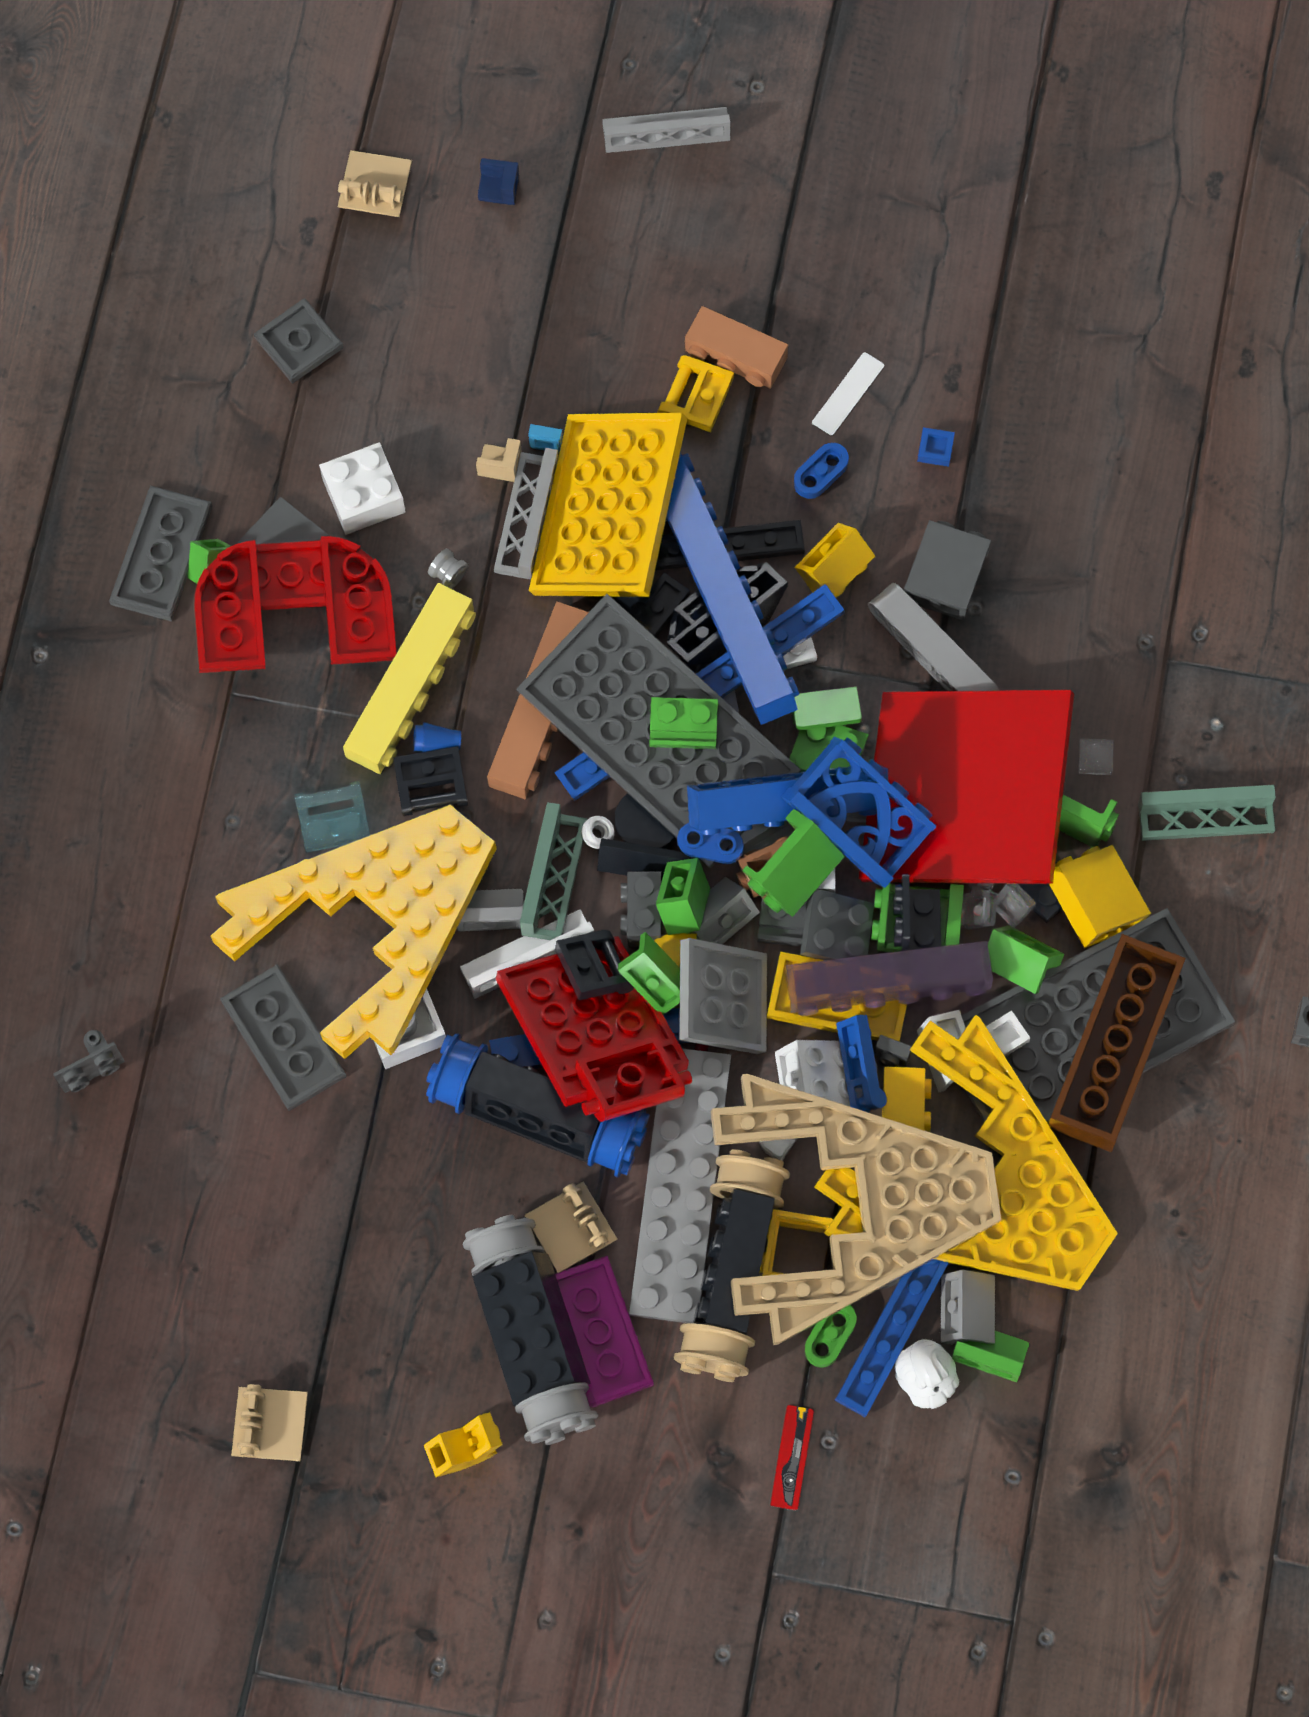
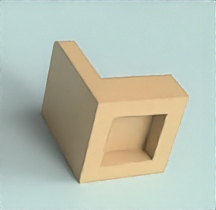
(500, 461)

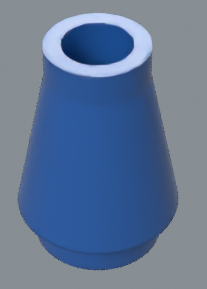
(432, 737)

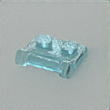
(332, 827)

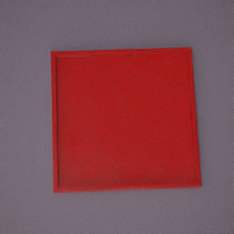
(986, 773)

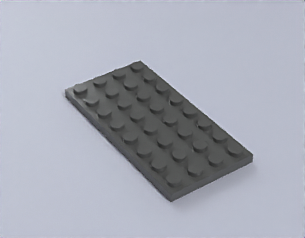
(600, 698)
(1065, 1001)

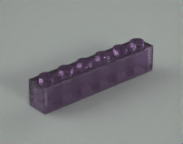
(889, 977)

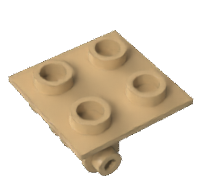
(374, 183)
(571, 1227)
(269, 1423)

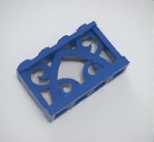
(815, 808)

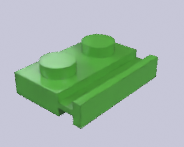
(683, 723)

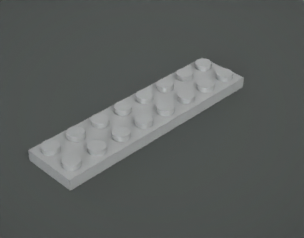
(679, 1195)

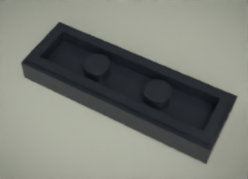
(625, 857)

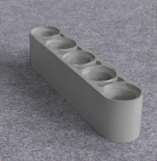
(928, 642)

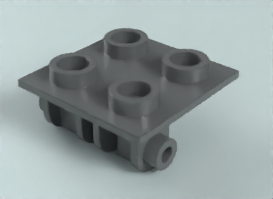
(102, 1061)

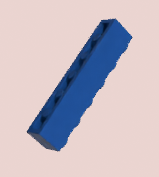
(759, 801)

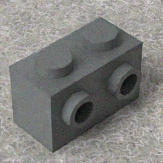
(642, 913)

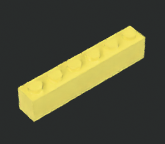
(409, 679)

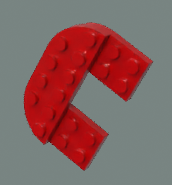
(292, 576)

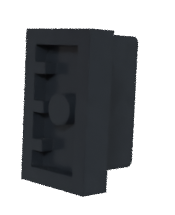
(919, 917)

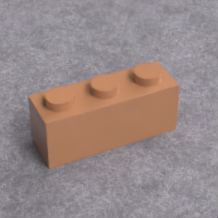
(736, 347)

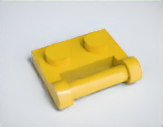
(706, 394)

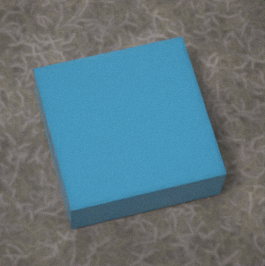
(545, 437)

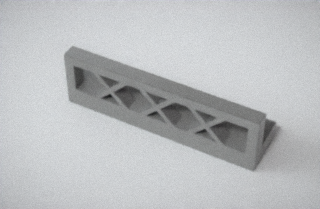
(666, 129)
(536, 511)

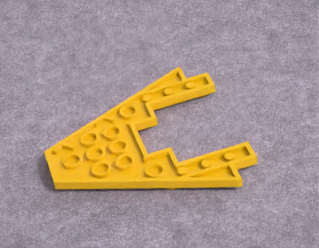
(410, 876)
(1049, 1217)

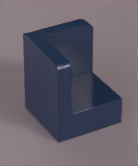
(498, 181)

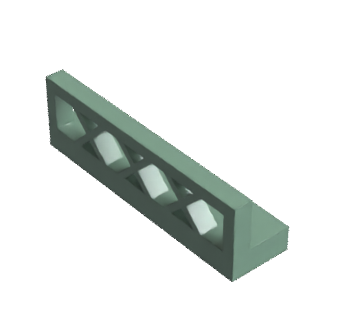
(1207, 800)
(541, 869)

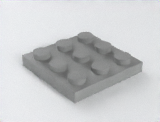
(723, 996)

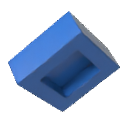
(936, 447)

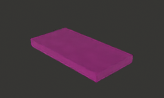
(603, 1332)

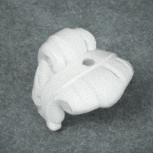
(926, 1374)

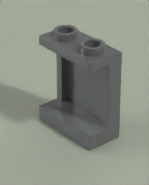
(947, 569)

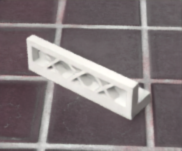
(482, 972)

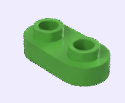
(831, 1336)

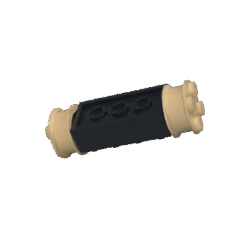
(749, 1194)

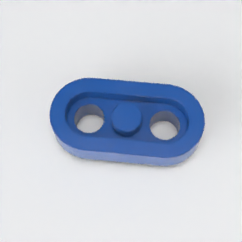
(819, 471)
(709, 845)

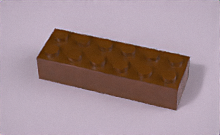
(1116, 1043)

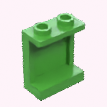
(1086, 823)
(795, 867)
(951, 912)

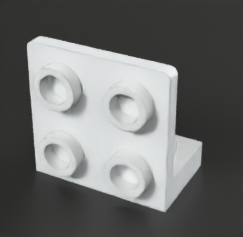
(814, 1069)

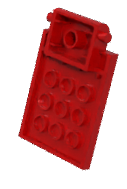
(598, 1048)

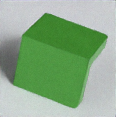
(202, 555)

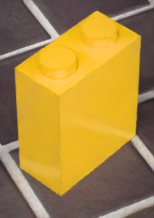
(1098, 895)

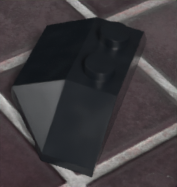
(693, 630)

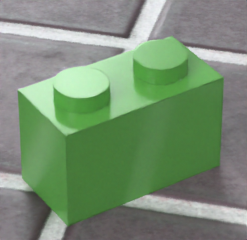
(683, 896)

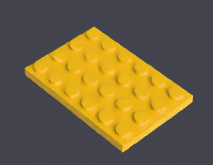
(608, 505)

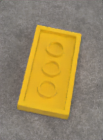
(882, 1020)

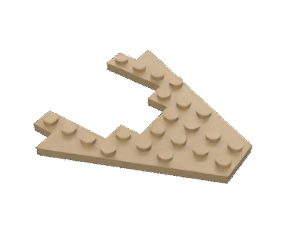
(913, 1194)

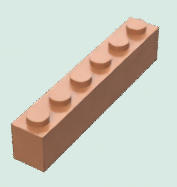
(528, 730)

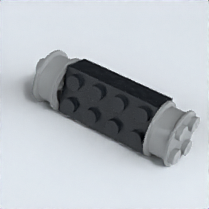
(530, 1329)

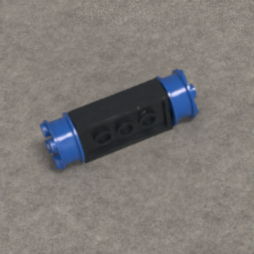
(530, 1107)

